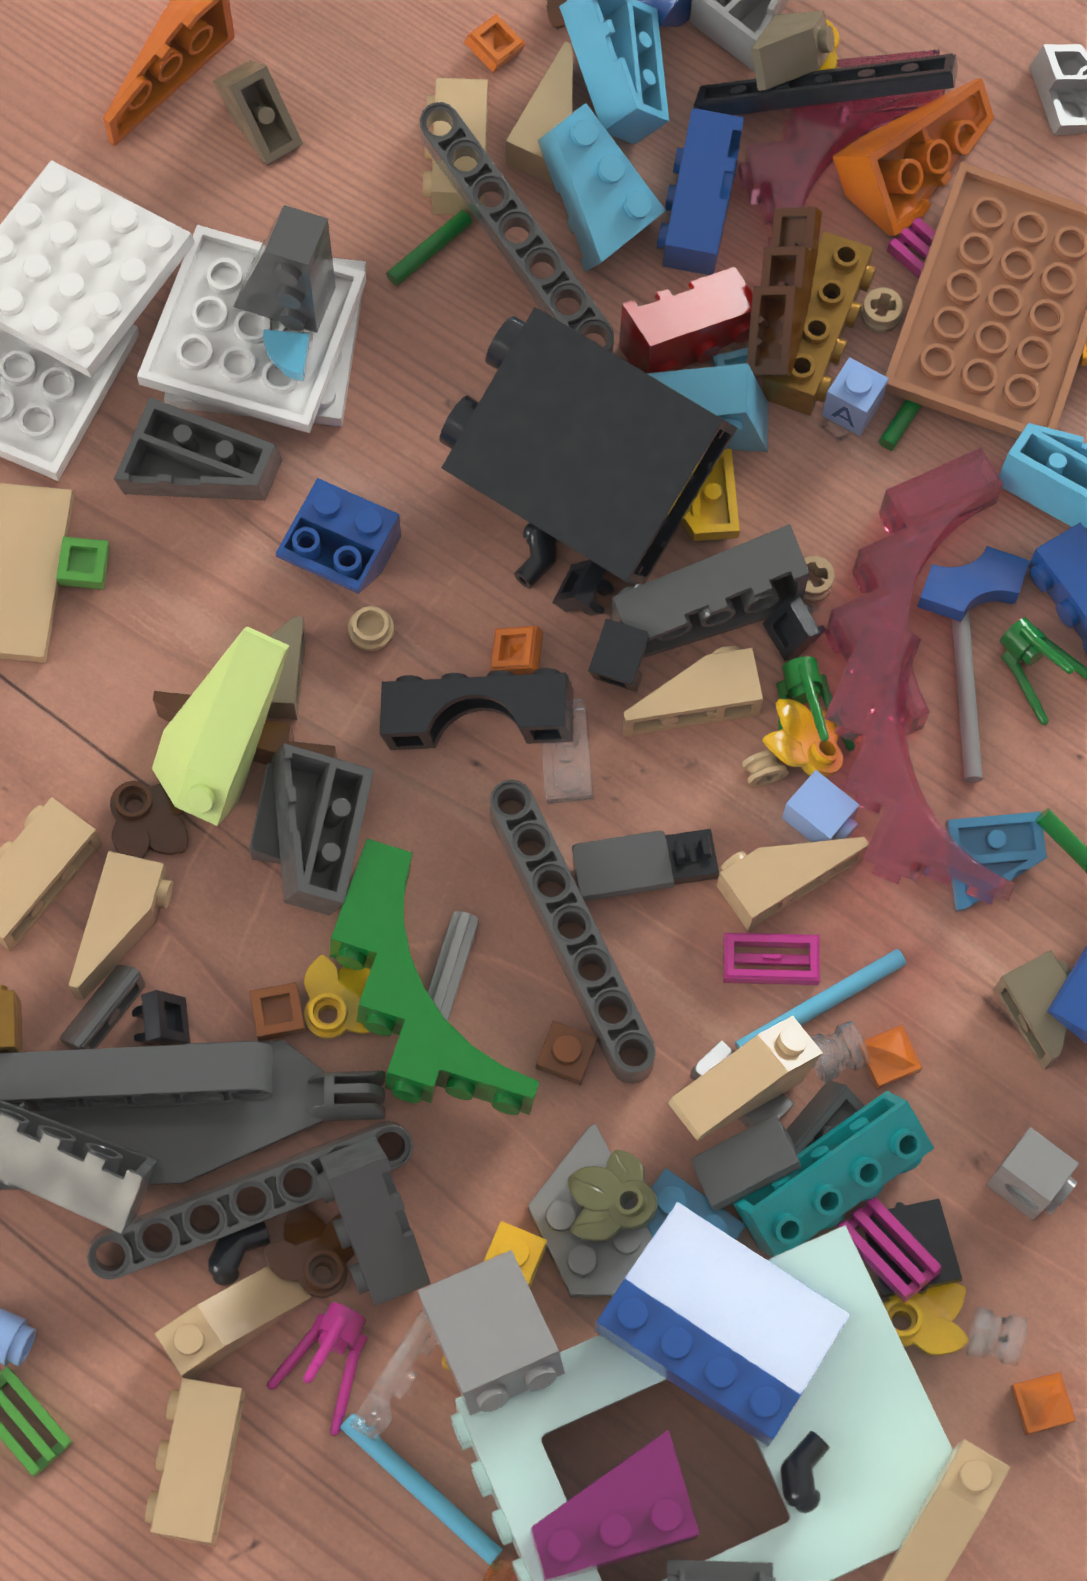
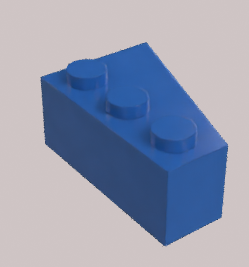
(702, 192)

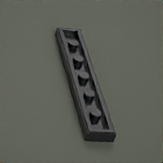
(832, 86)

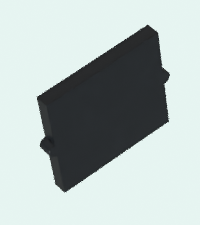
(929, 1228)

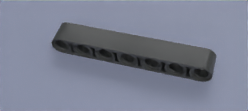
(509, 214)
(575, 952)
(137, 1076)
(224, 1200)

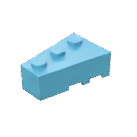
(620, 63)
(597, 185)
(731, 395)
(1049, 472)

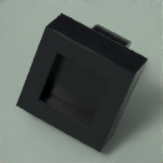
(580, 586)
(792, 627)
(692, 856)
(164, 1019)

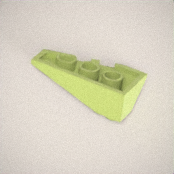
(217, 730)

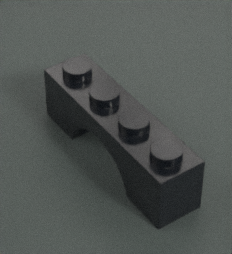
(420, 710)

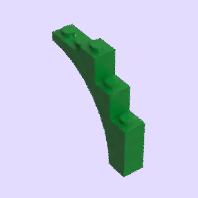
(394, 1001)

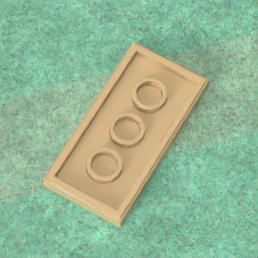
(30, 547)

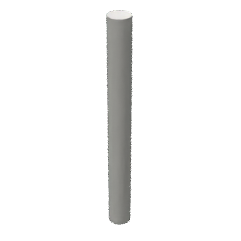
(967, 700)

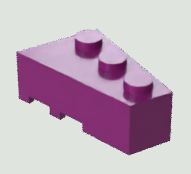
(619, 1516)

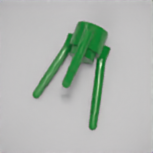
(1029, 644)
(806, 685)

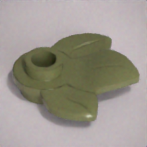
(604, 1197)

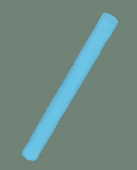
(837, 993)
(426, 1493)

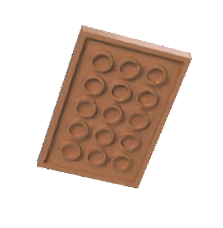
(997, 307)

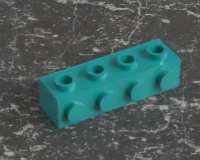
(836, 1174)

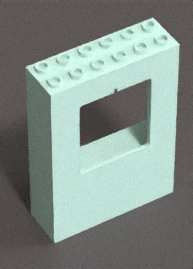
(858, 1401)

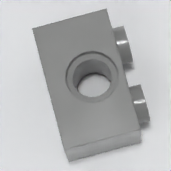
(1034, 1175)

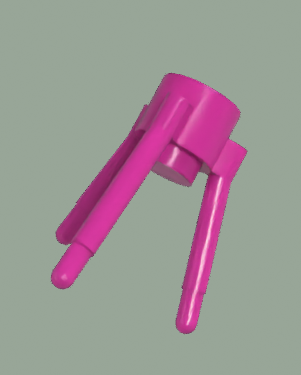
(335, 1332)

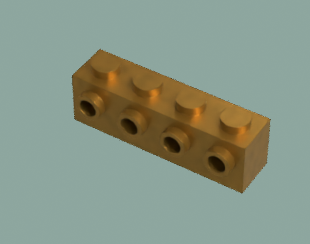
(838, 277)

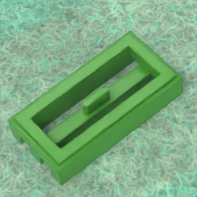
(48, 1454)

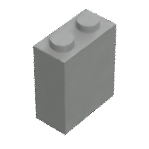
(491, 1333)

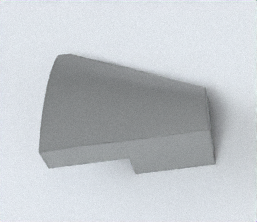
(1062, 86)

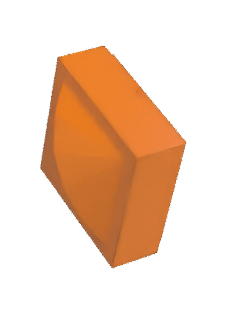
(494, 43)
(517, 649)
(891, 1057)
(1043, 1403)

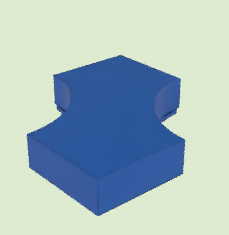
(990, 578)

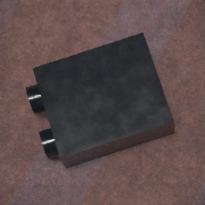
(584, 445)

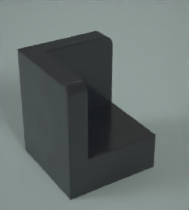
(619, 655)

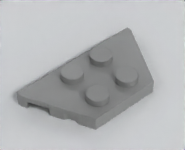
(583, 1265)

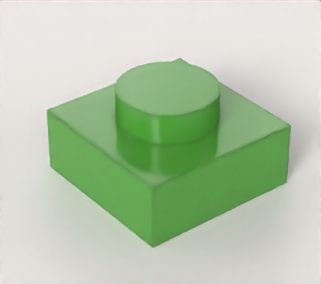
(83, 563)

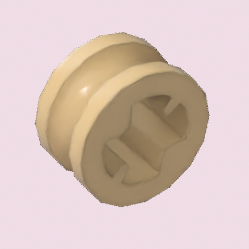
(884, 296)
(821, 568)
(764, 769)

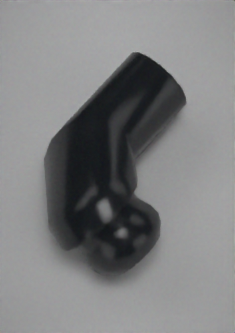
(542, 557)
(230, 1250)
(798, 1476)

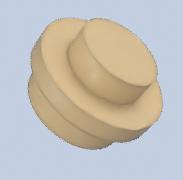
(371, 628)

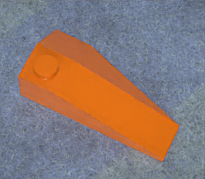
(177, 48)
(905, 161)

